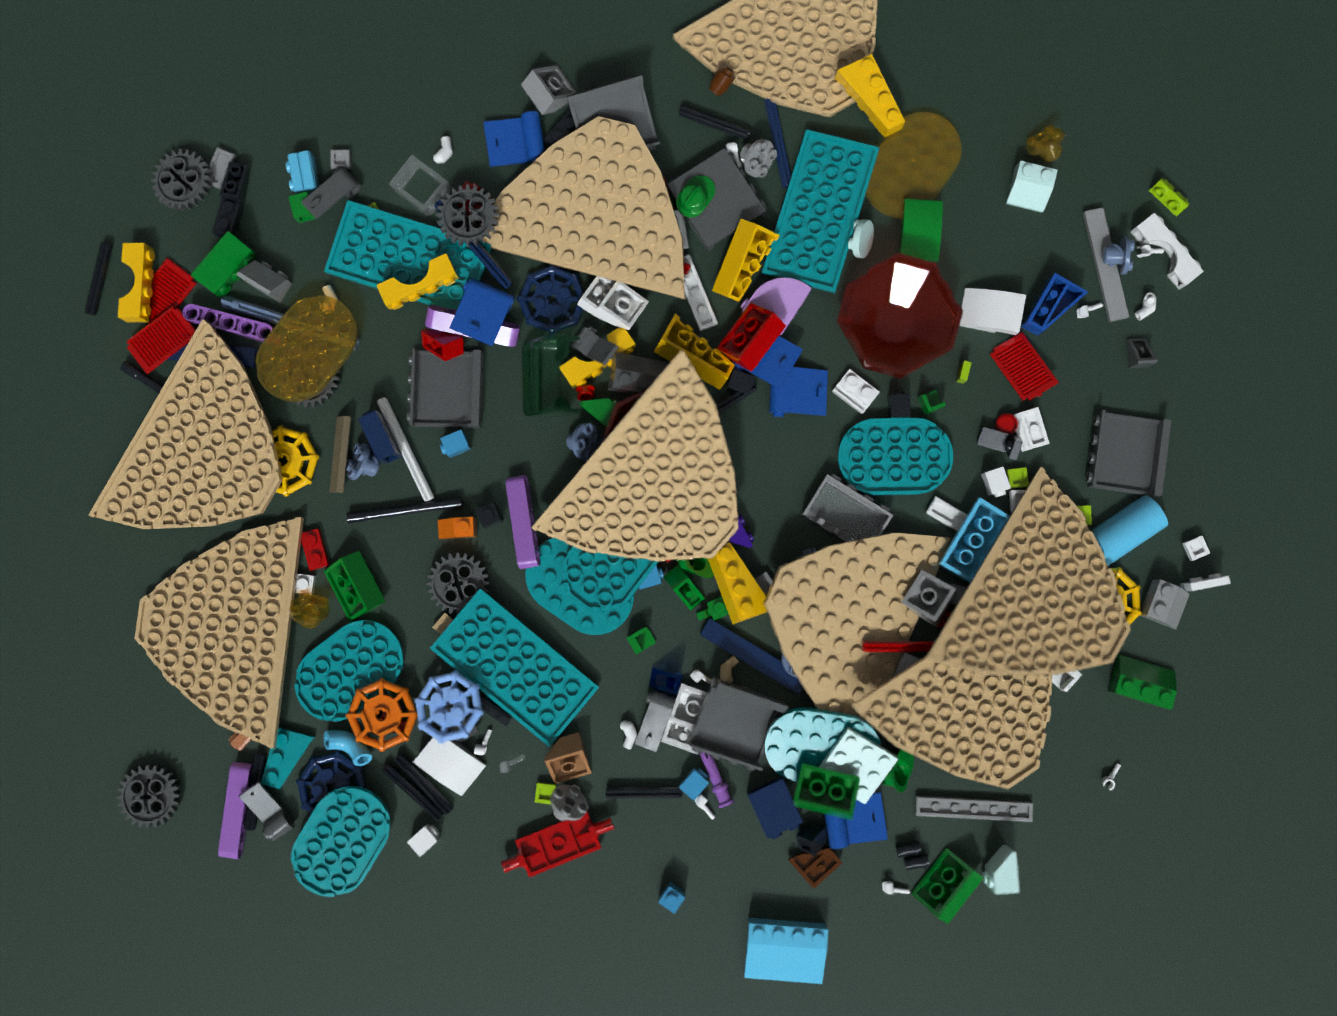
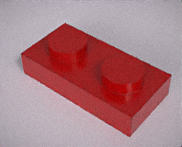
(314, 549)

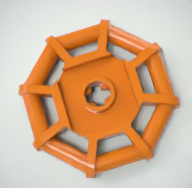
(378, 725)

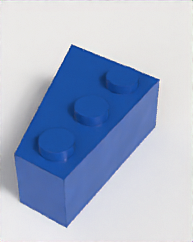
(1052, 303)

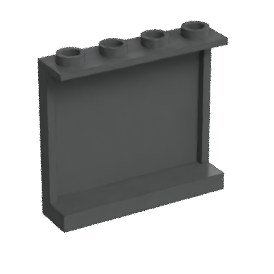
(619, 101)
(732, 199)
(445, 391)
(1128, 454)
(734, 724)

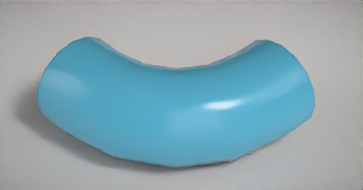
(346, 742)

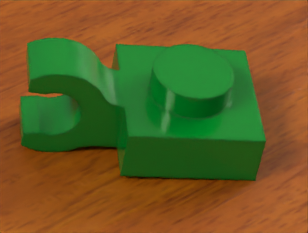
(716, 609)

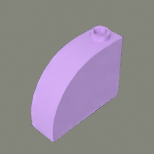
(780, 296)

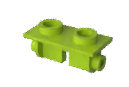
(1173, 201)

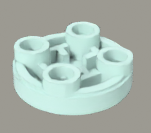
(862, 238)

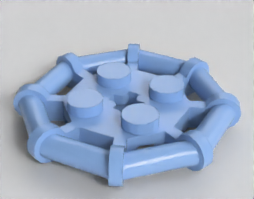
(458, 712)

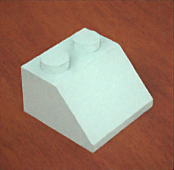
(1031, 186)
(1002, 872)

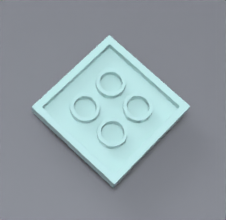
(861, 758)

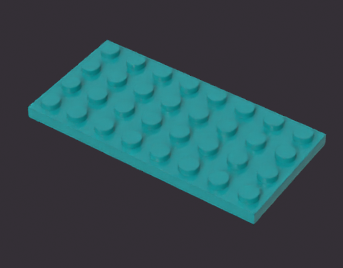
(821, 210)
(383, 246)
(514, 667)

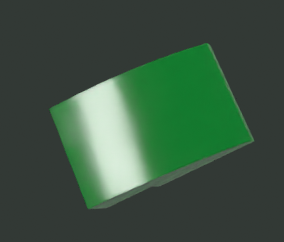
(921, 229)

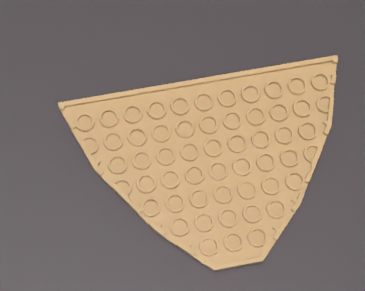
(786, 47)
(595, 209)
(200, 449)
(657, 481)
(843, 597)
(1038, 597)
(226, 627)
(964, 720)

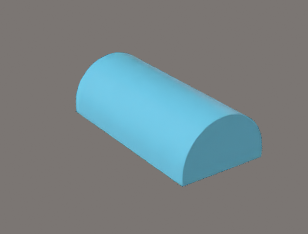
(1129, 528)
(973, 540)

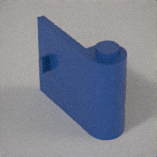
(518, 139)
(481, 311)
(776, 362)
(799, 393)
(861, 828)

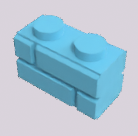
(302, 171)

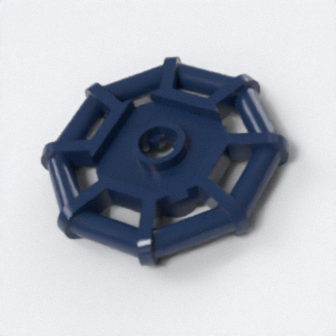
(541, 302)
(325, 776)

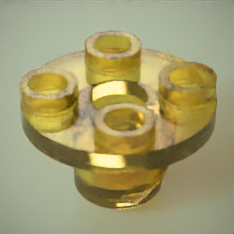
(1046, 143)
(309, 610)

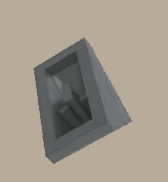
(1140, 353)

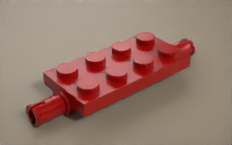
(557, 844)

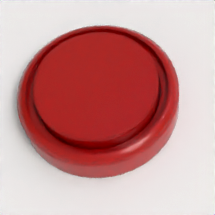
(1007, 423)

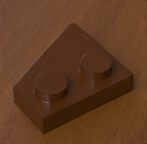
(816, 868)

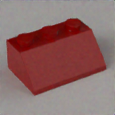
(751, 336)

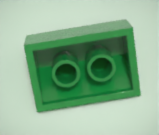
(222, 264)
(354, 585)
(1143, 682)
(827, 791)
(947, 886)

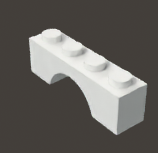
(1183, 266)

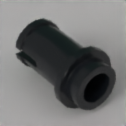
(908, 849)
(916, 862)

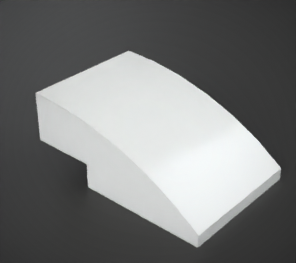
(613, 302)
(992, 310)
(683, 717)
(450, 764)

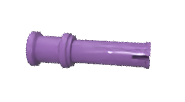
(719, 787)

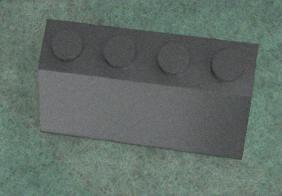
(634, 373)

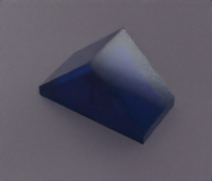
(665, 680)

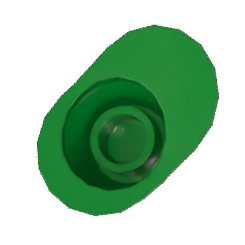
(695, 196)
(698, 566)
(900, 772)

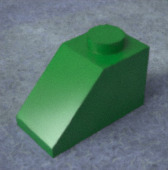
(599, 409)
(684, 587)

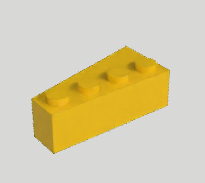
(870, 91)
(743, 259)
(707, 362)
(737, 586)

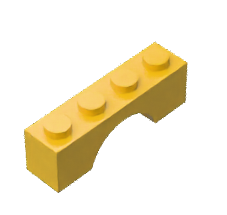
(440, 273)
(136, 304)
(579, 371)

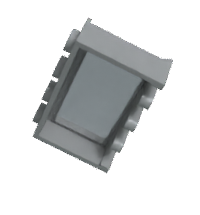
(845, 511)

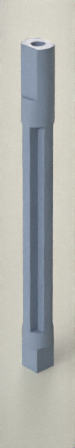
(256, 311)

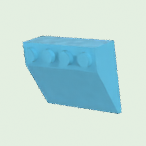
(785, 950)

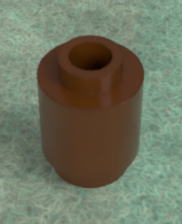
(722, 80)

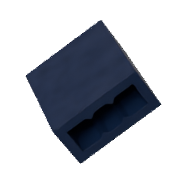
(379, 436)
(774, 808)

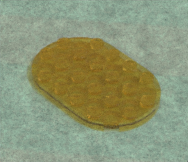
(914, 162)
(306, 348)

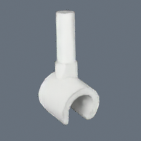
(732, 147)
(1147, 251)
(1083, 311)
(697, 675)
(481, 749)
(1111, 776)
(701, 801)
(889, 888)

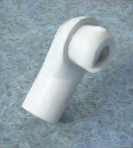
(445, 152)
(1149, 306)

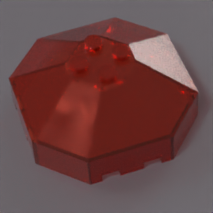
(899, 316)

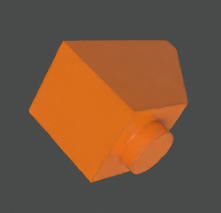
(457, 528)

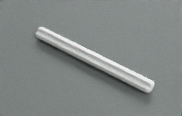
(405, 449)

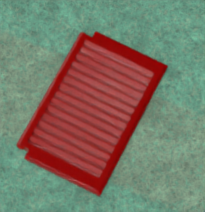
(169, 288)
(160, 339)
(1023, 367)

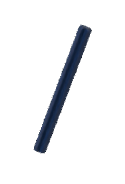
(778, 142)
(485, 258)

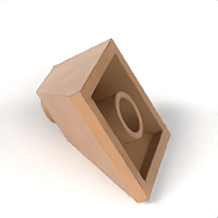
(568, 759)

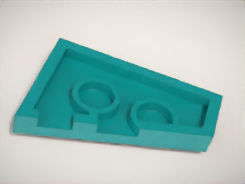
(282, 759)

